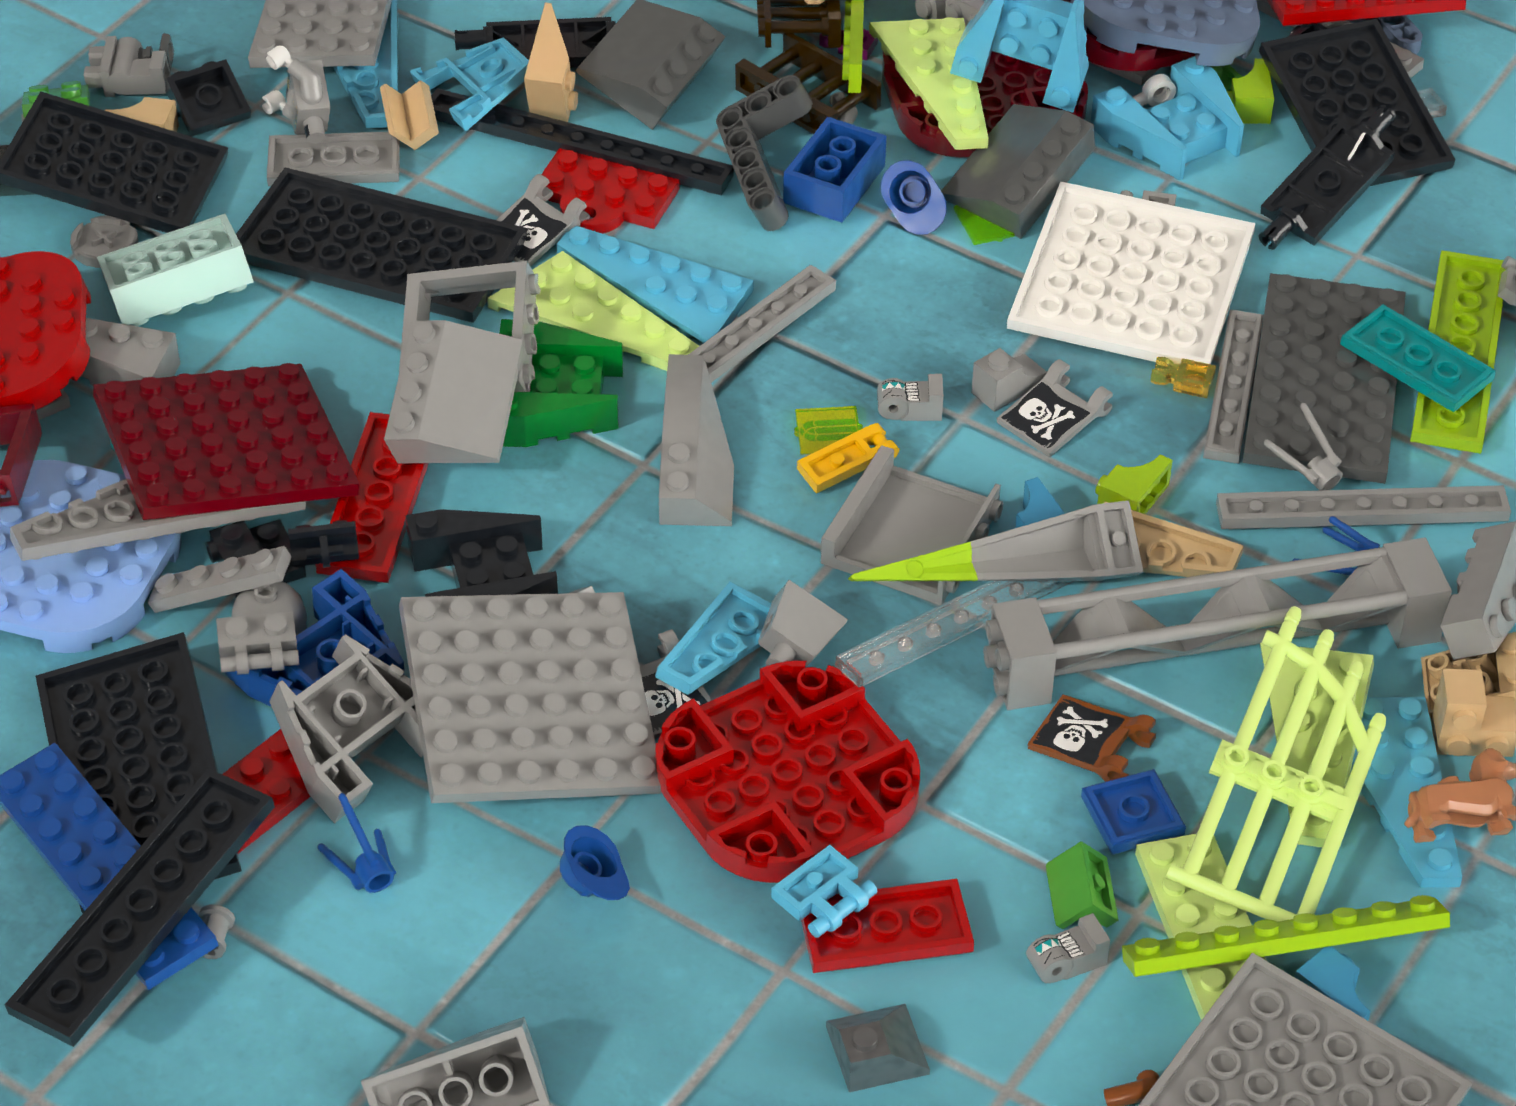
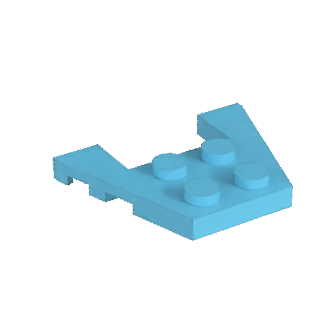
(486, 71)

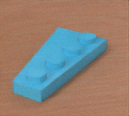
(716, 640)

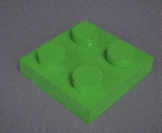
(69, 90)

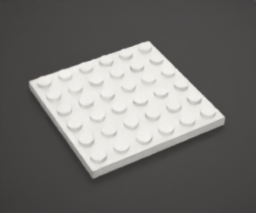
(1131, 276)

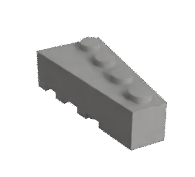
(1486, 596)

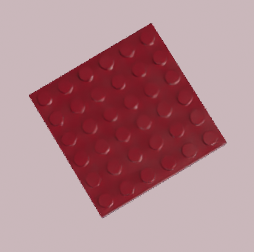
(224, 441)

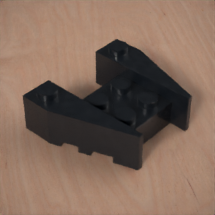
(482, 549)

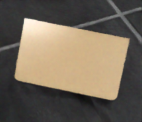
(410, 114)

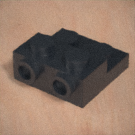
(207, 97)
(239, 541)

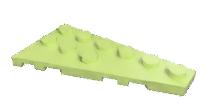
(924, 60)
(588, 304)
(1314, 724)

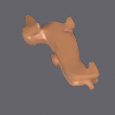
(1466, 803)

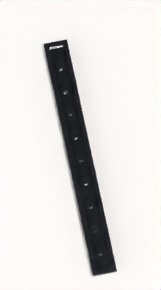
(556, 134)

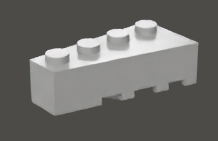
(128, 352)

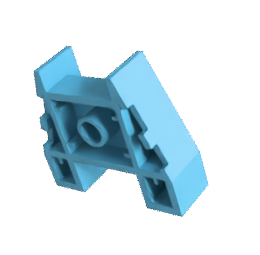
(1032, 31)
(1175, 131)

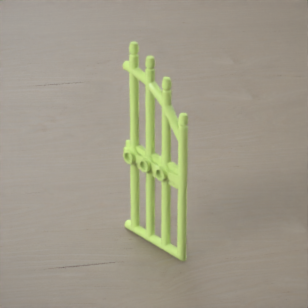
(1278, 781)

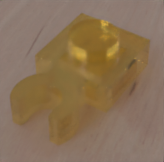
(1188, 377)

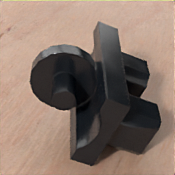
(323, 543)

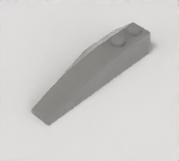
(694, 450)

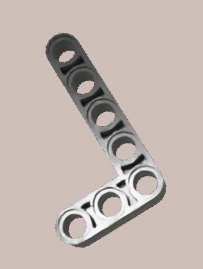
(743, 127)

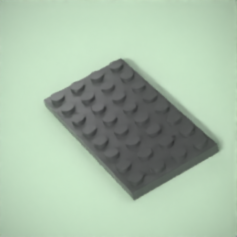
(1306, 364)

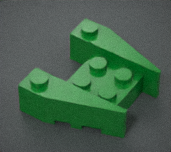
(566, 386)

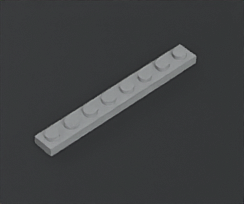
(1363, 507)

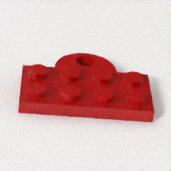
(609, 190)

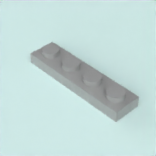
(219, 579)

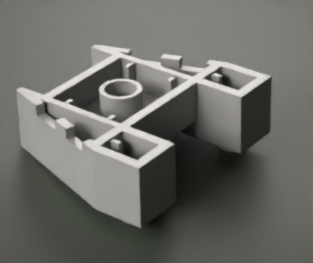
(342, 718)

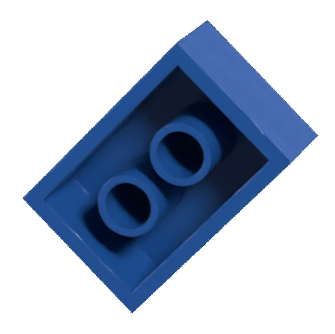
(834, 169)

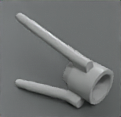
(1319, 471)

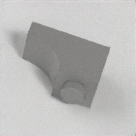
(1002, 379)

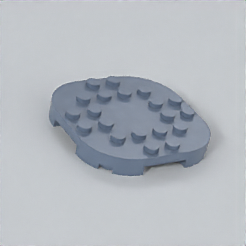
(1209, 28)

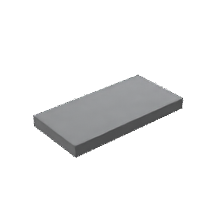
(340, 156)

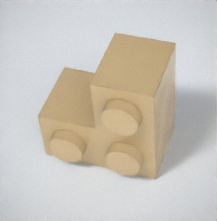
(1469, 720)

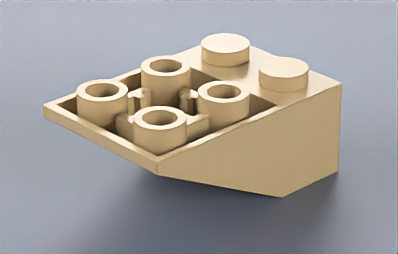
(1496, 667)

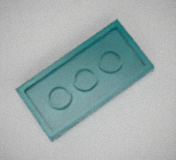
(1418, 358)

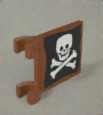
(1090, 736)

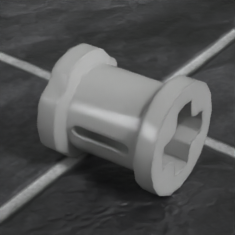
(219, 922)

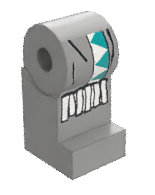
(911, 399)
(1070, 951)

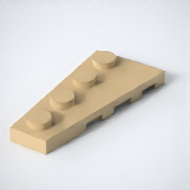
(1180, 550)

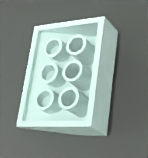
(175, 270)

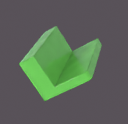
(1081, 886)

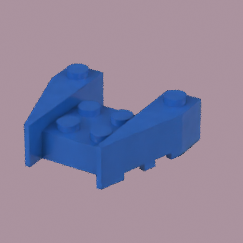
(340, 610)

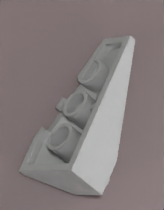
(480, 1070)

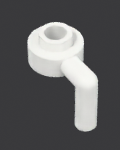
(1156, 90)

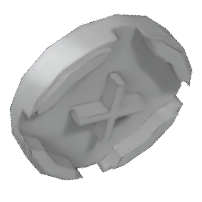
(101, 237)

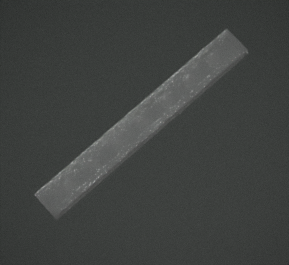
(934, 629)

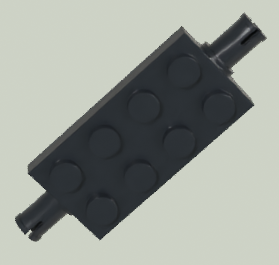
(578, 34)
(1328, 180)

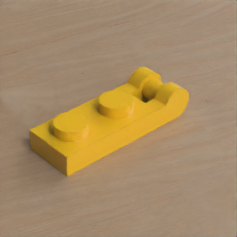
(843, 457)

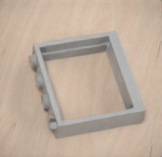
(519, 274)

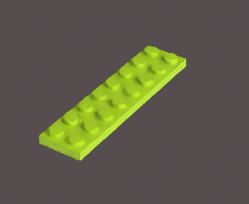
(1469, 317)

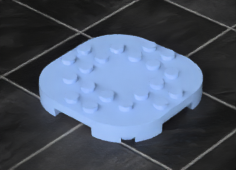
(79, 594)

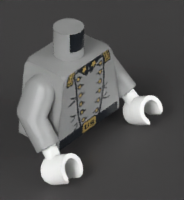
(305, 95)

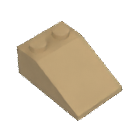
(548, 73)

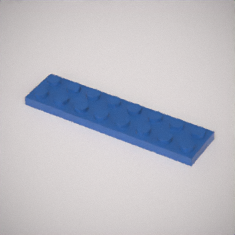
(88, 847)

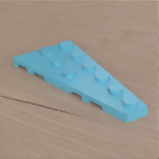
(1401, 765)

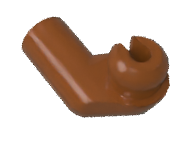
(1131, 1092)

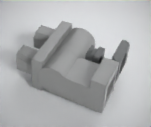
(128, 68)

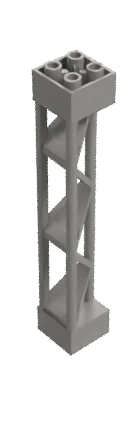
(1390, 587)

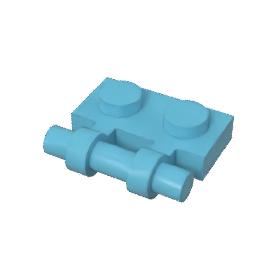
(815, 883)

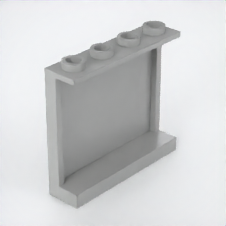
(904, 516)

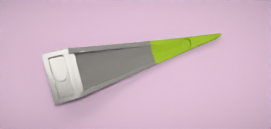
(1074, 546)

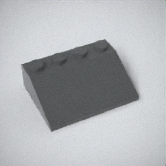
(650, 59)
(1021, 166)

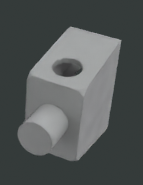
(798, 626)

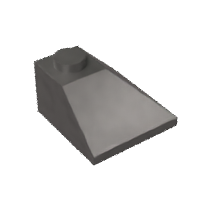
(877, 1048)

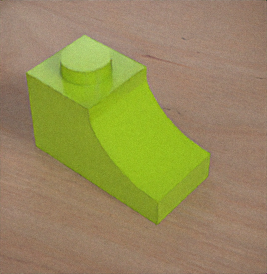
(1253, 95)
(1138, 484)

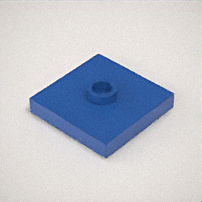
(1133, 811)

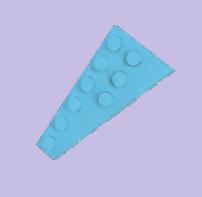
(364, 82)
(672, 288)

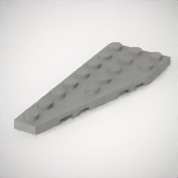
(116, 519)

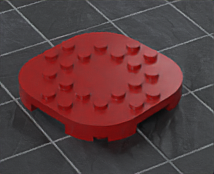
(41, 327)
(786, 771)

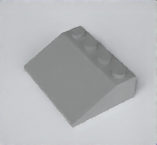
(453, 394)

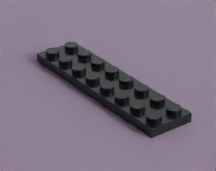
(139, 907)

